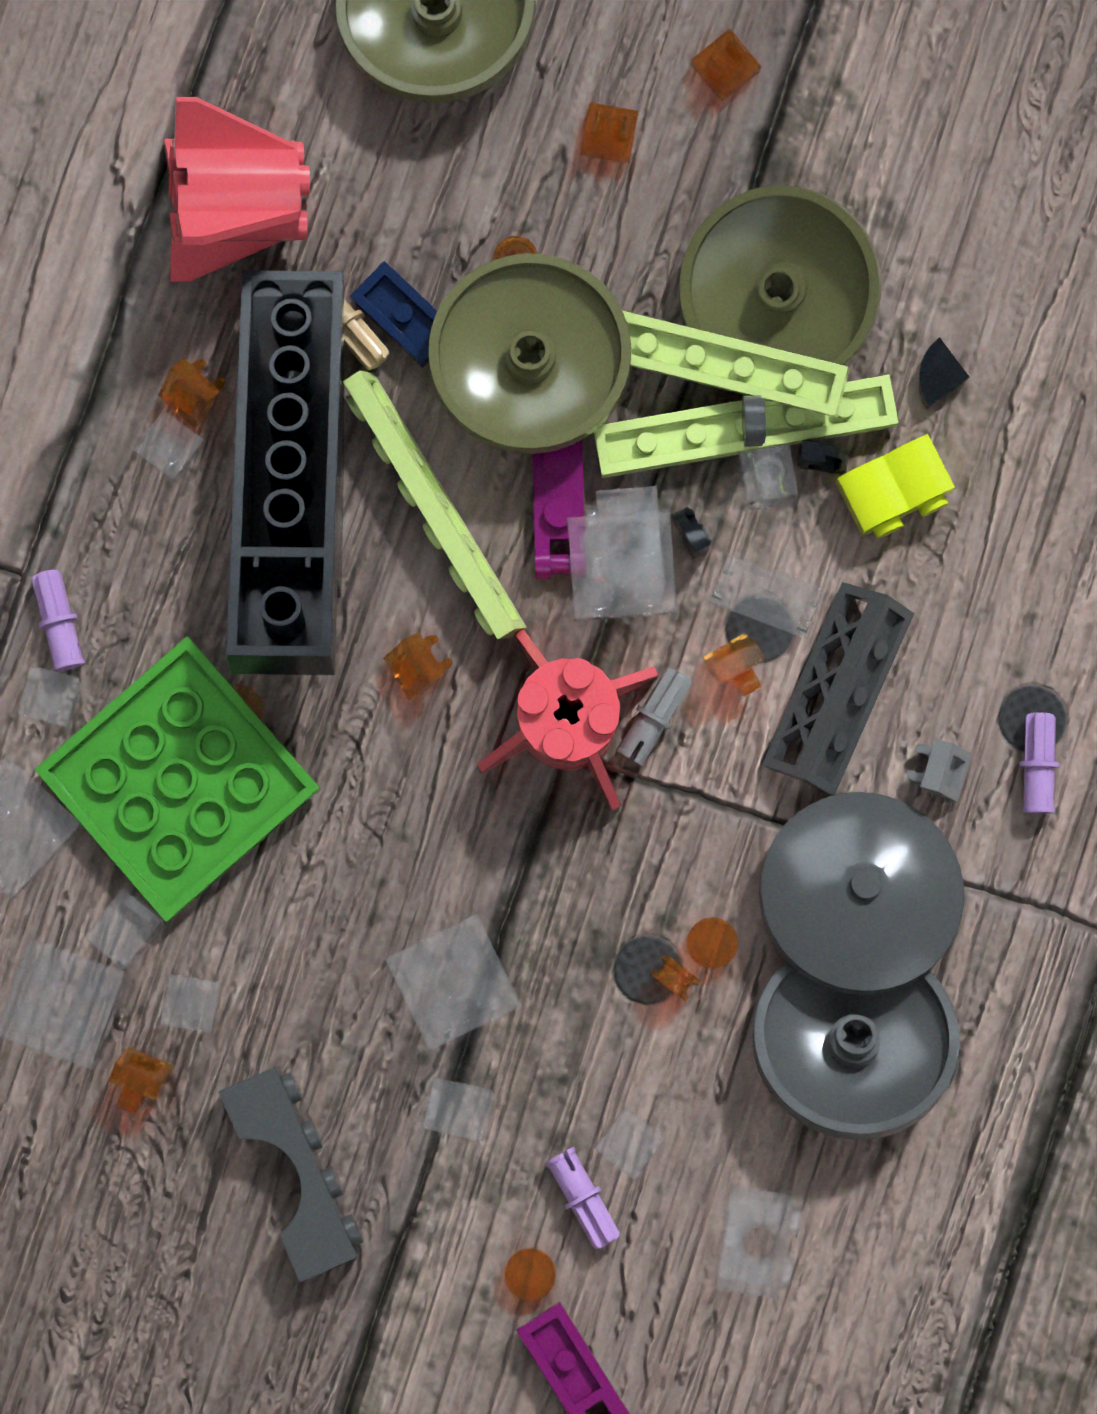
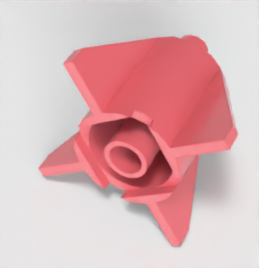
(230, 189)
(558, 742)

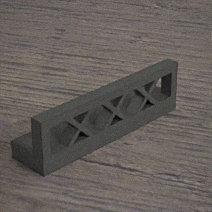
(847, 689)

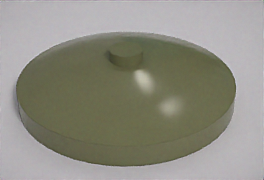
(435, 46)
(783, 274)
(529, 353)

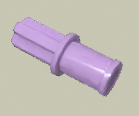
(57, 620)
(1039, 763)
(583, 1198)

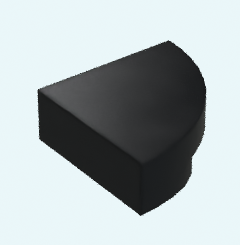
(939, 373)
(822, 458)
(692, 533)

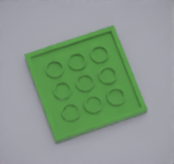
(177, 779)

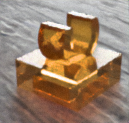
(725, 65)
(609, 133)
(190, 391)
(735, 663)
(415, 664)
(140, 1078)

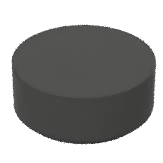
(753, 421)

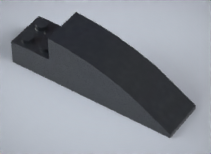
(287, 475)

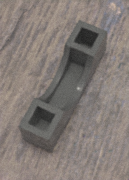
(267, 1111)

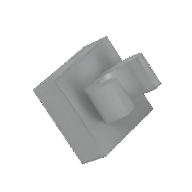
(944, 770)

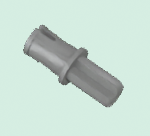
(654, 716)

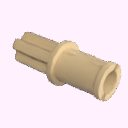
(362, 340)

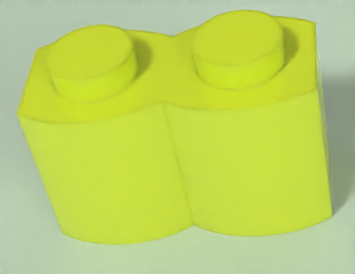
(896, 486)

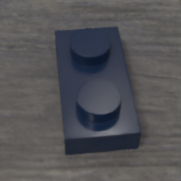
(397, 311)

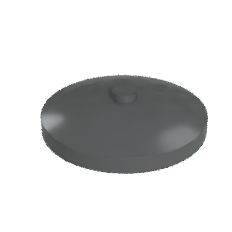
(861, 893)
(855, 1060)

